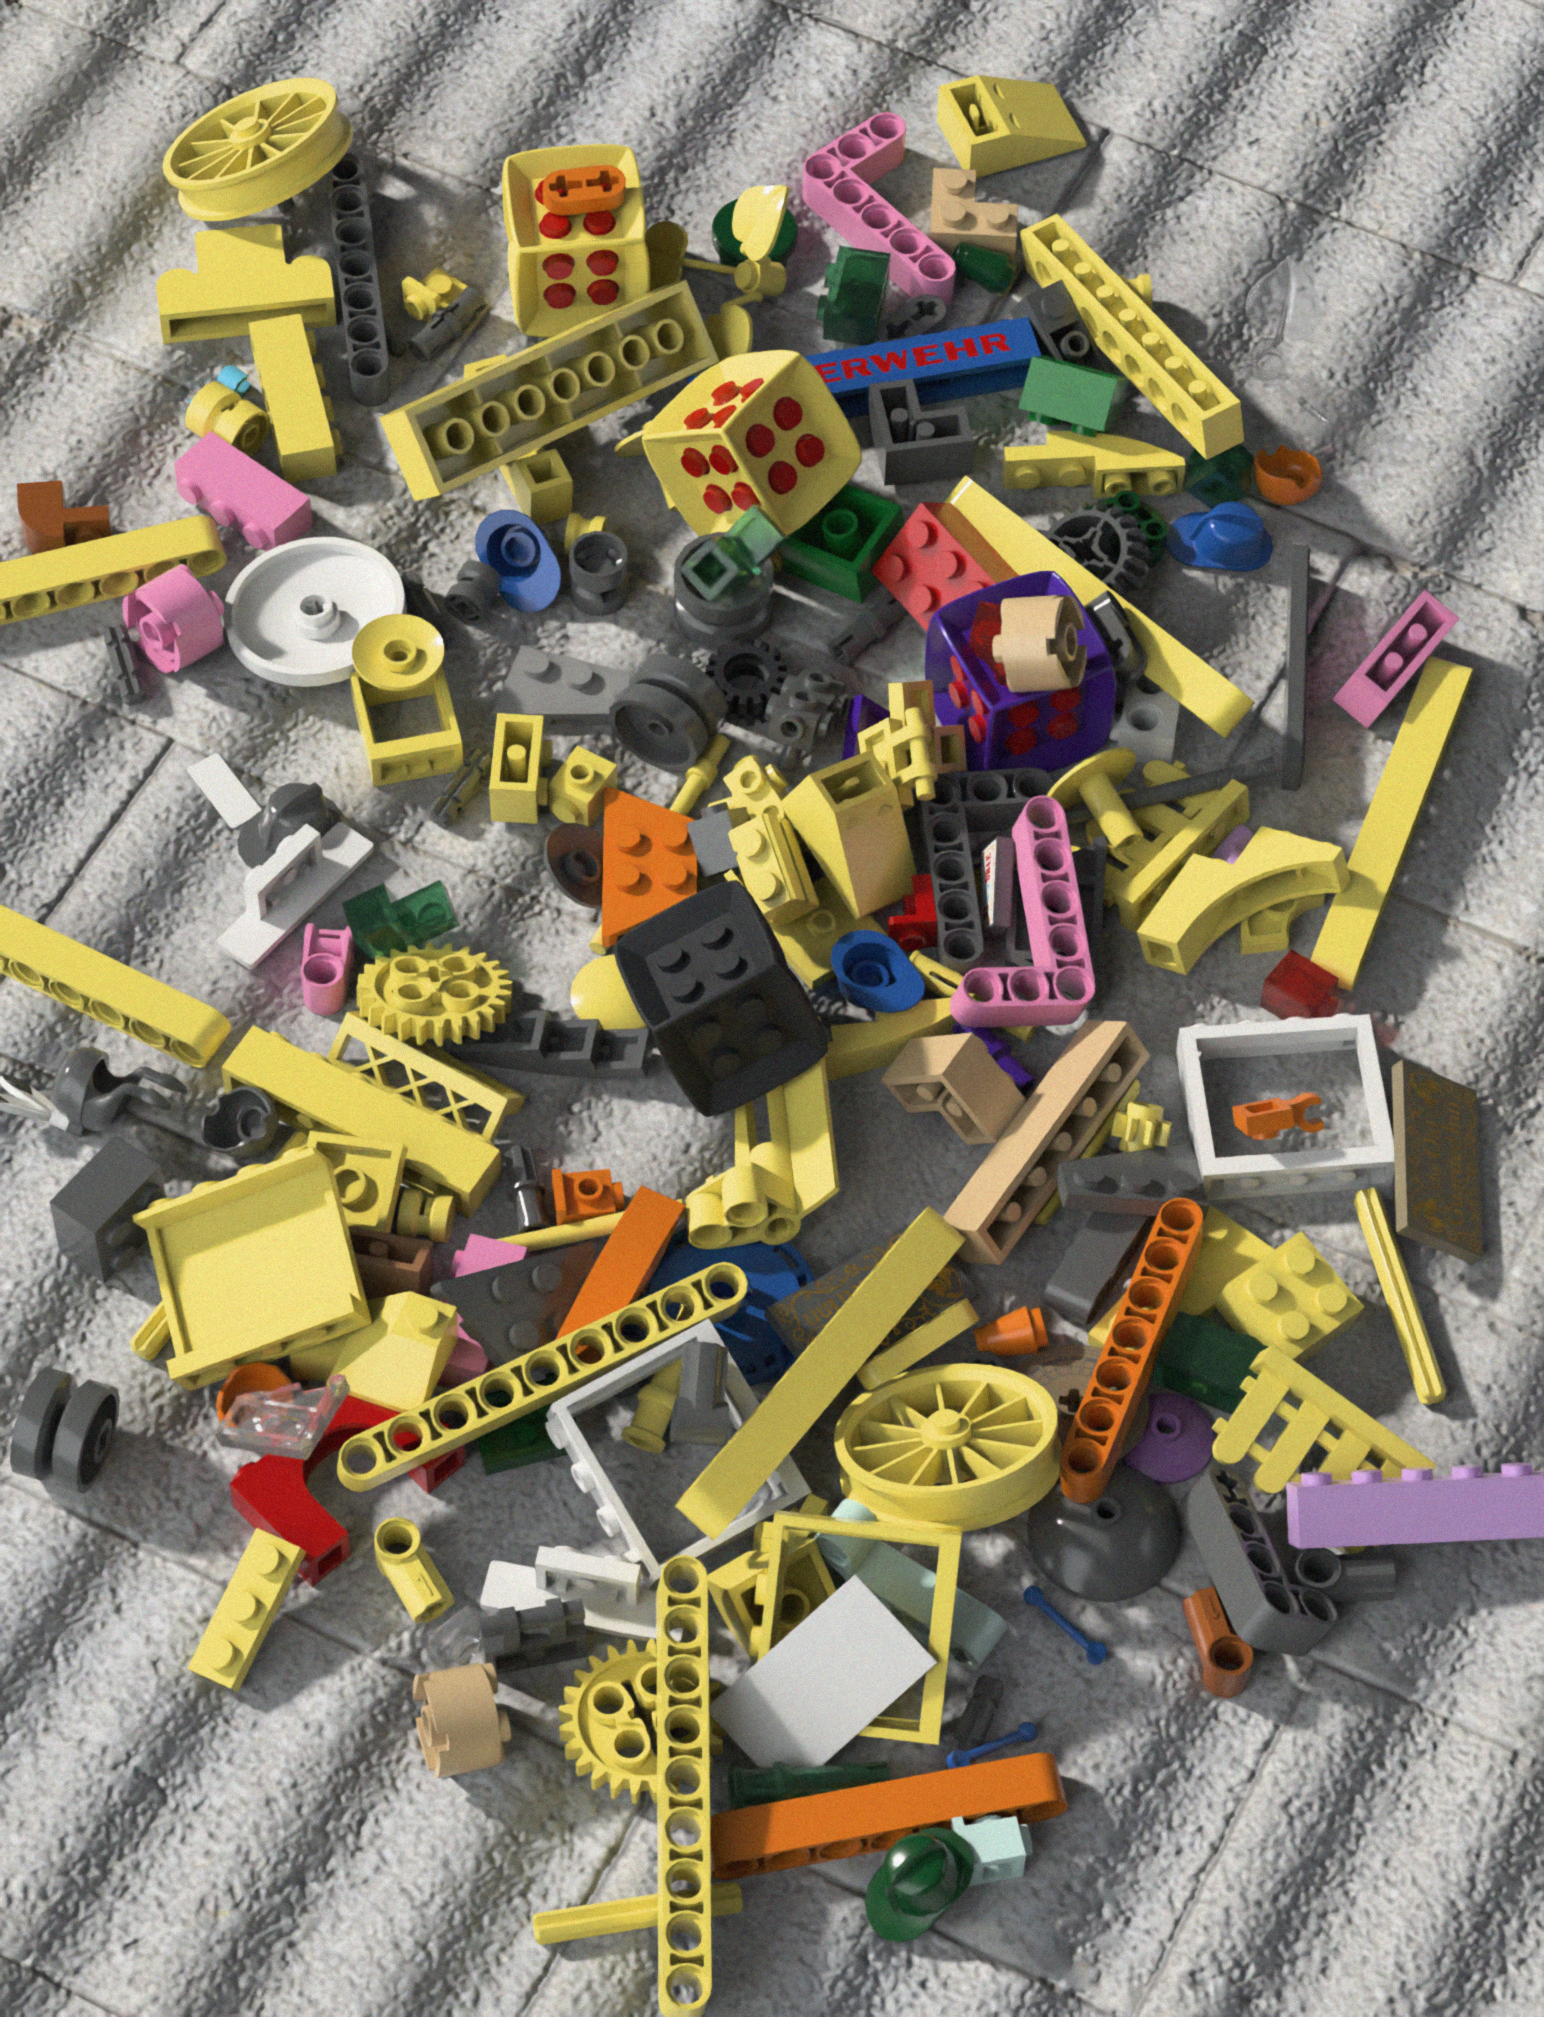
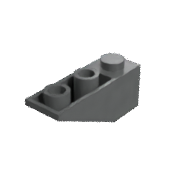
(1059, 327)

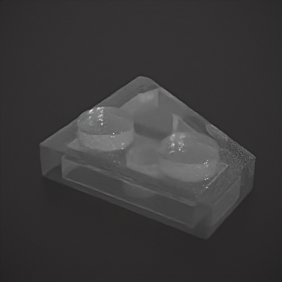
(282, 1420)

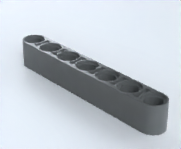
(358, 282)

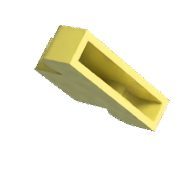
(242, 282)

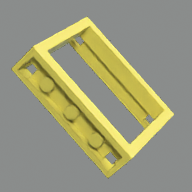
(770, 1594)

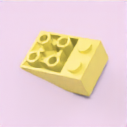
(1004, 123)
(855, 832)

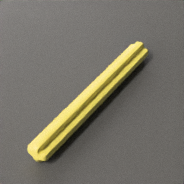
(1400, 1296)

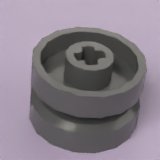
(718, 623)
(667, 712)
(64, 1430)

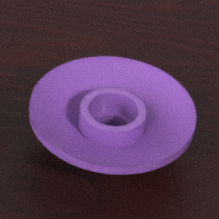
(1175, 1455)

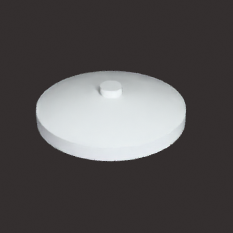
(303, 605)

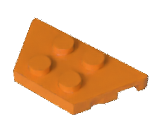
(645, 862)

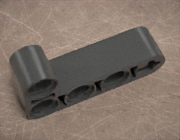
(1247, 1571)

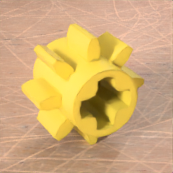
(1141, 1127)

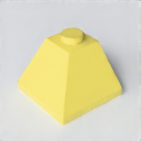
(401, 1352)
(805, 1589)

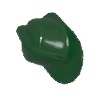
(918, 1883)

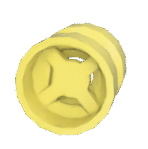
(426, 1215)

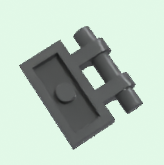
(534, 1635)

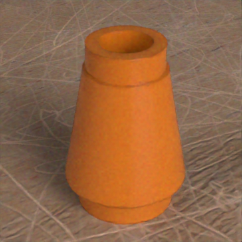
(1013, 1334)

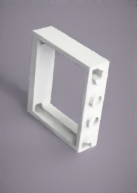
(1291, 1170)
(615, 1520)

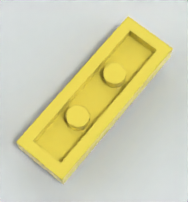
(247, 1610)

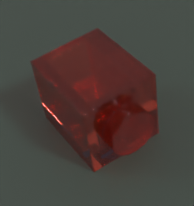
(1299, 989)

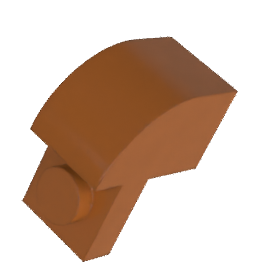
(50, 524)

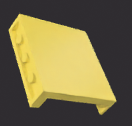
(254, 1266)

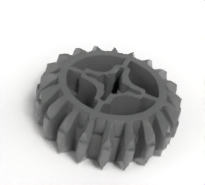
(1091, 535)

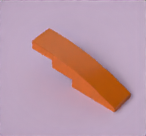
(624, 1263)

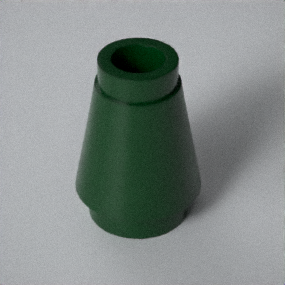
(984, 266)

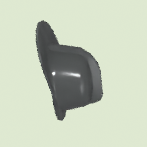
(284, 815)

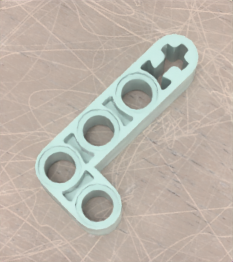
(908, 1590)

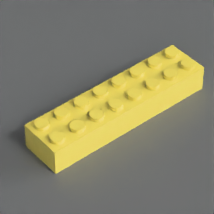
(548, 390)

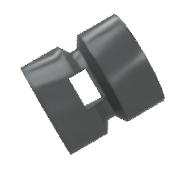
(598, 573)

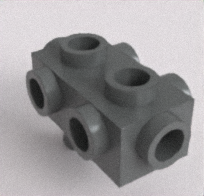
(804, 713)

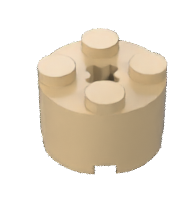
(1041, 643)
(460, 1719)

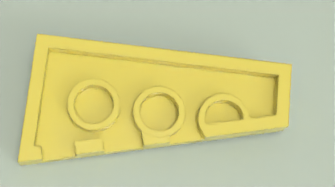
(1224, 1255)

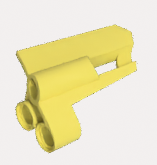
(773, 1180)

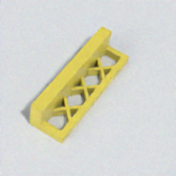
(433, 1063)

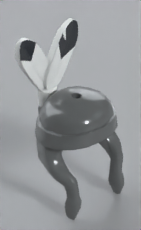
(85, 1093)

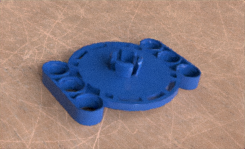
(746, 1333)

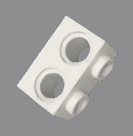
(1145, 709)

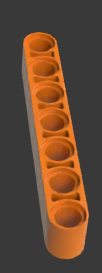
(1131, 1367)
(879, 1814)

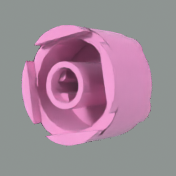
(174, 619)

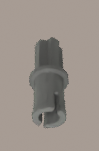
(525, 1189)

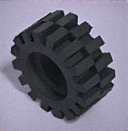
(747, 661)

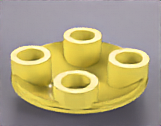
(602, 995)

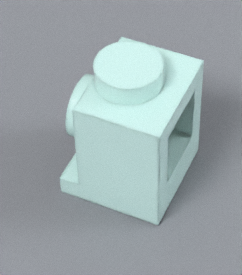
(997, 1847)

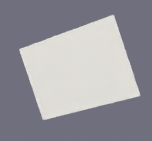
(822, 1681)

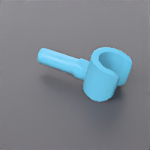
(234, 379)

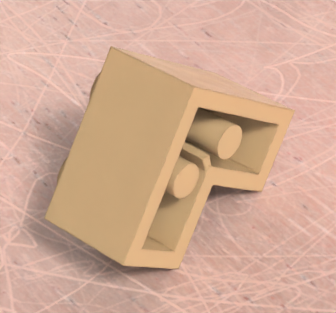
(960, 218)
(959, 1081)

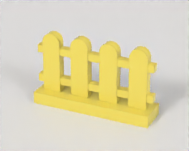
(1157, 863)
(1318, 1407)

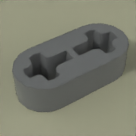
(906, 319)

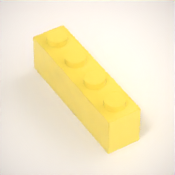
(294, 398)

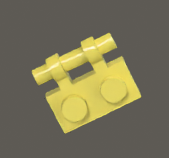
(889, 744)

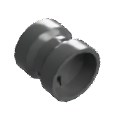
(474, 589)

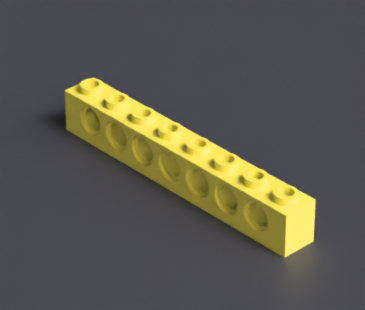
(1136, 338)

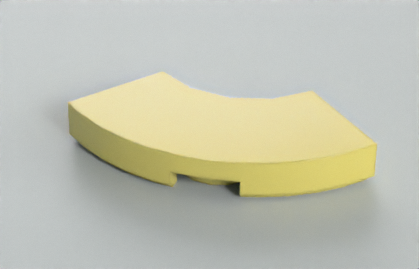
(1270, 927)

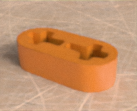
(584, 190)

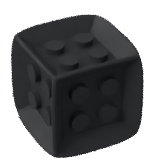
(720, 998)

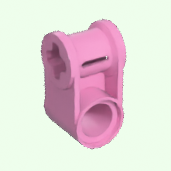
(326, 968)

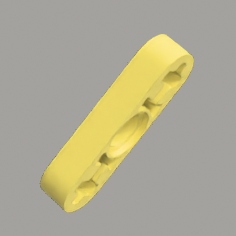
(917, 1344)

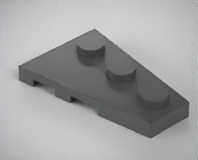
(1132, 1181)

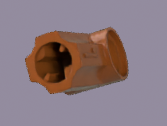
(1216, 1643)

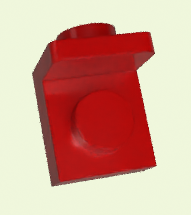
(918, 923)

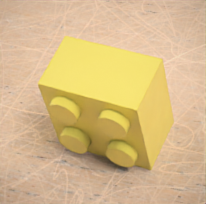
(1290, 1300)

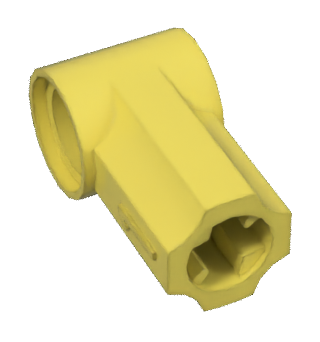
(411, 1572)

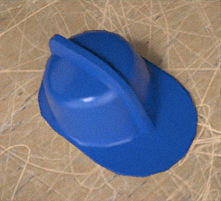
(1221, 539)
(521, 557)
(875, 972)

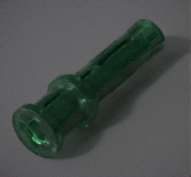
(783, 1783)

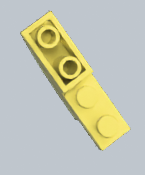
(1104, 461)

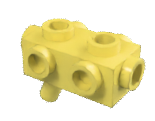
(759, 790)

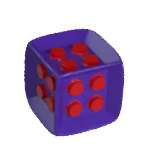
(1017, 727)

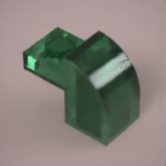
(736, 558)
(384, 922)

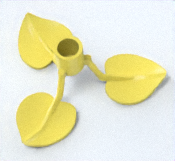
(755, 224)

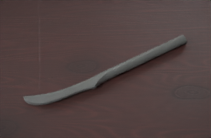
(1159, 794)

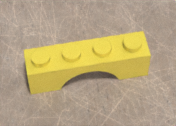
(537, 478)

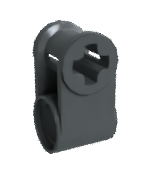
(1118, 637)

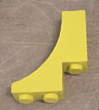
(1217, 895)

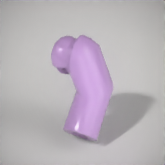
(1234, 844)

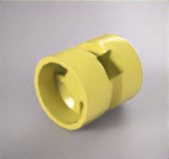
(228, 416)

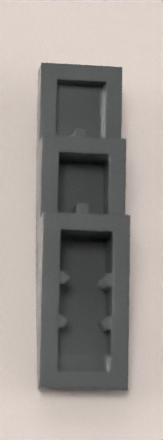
(560, 1047)

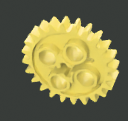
(434, 994)
(600, 1736)

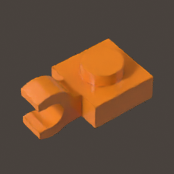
(1267, 1117)

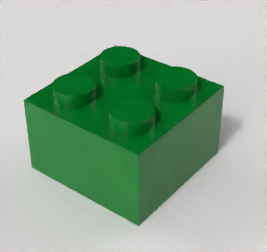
(1073, 394)
(843, 543)

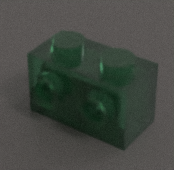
(855, 295)
(1206, 1361)

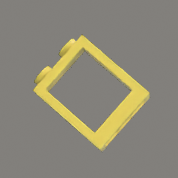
(411, 756)

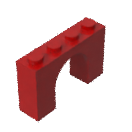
(276, 1495)

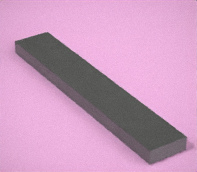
(1296, 668)

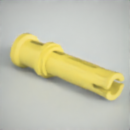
(655, 1405)

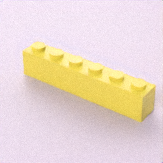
(329, 1100)

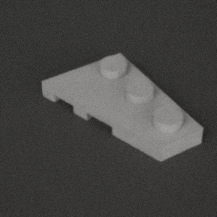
(559, 688)

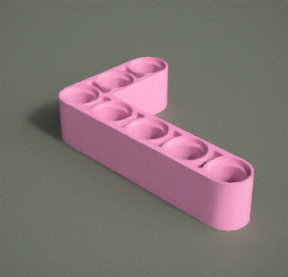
(839, 192)
(1046, 931)

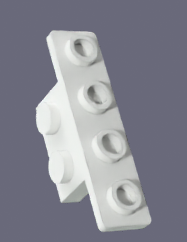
(291, 888)
(607, 1587)

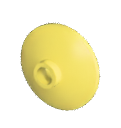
(394, 639)

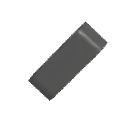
(1095, 1264)

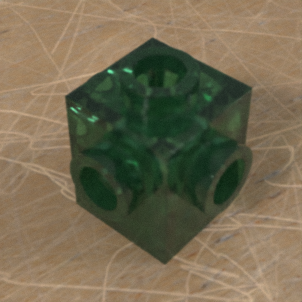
(1220, 477)

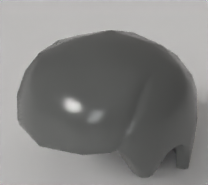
(241, 1123)

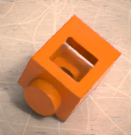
(585, 1195)

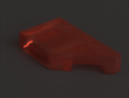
(984, 628)

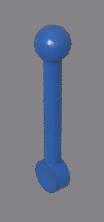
(1095, 1651)
(959, 1758)

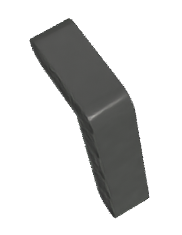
(965, 812)

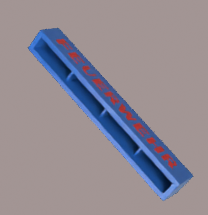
(941, 364)

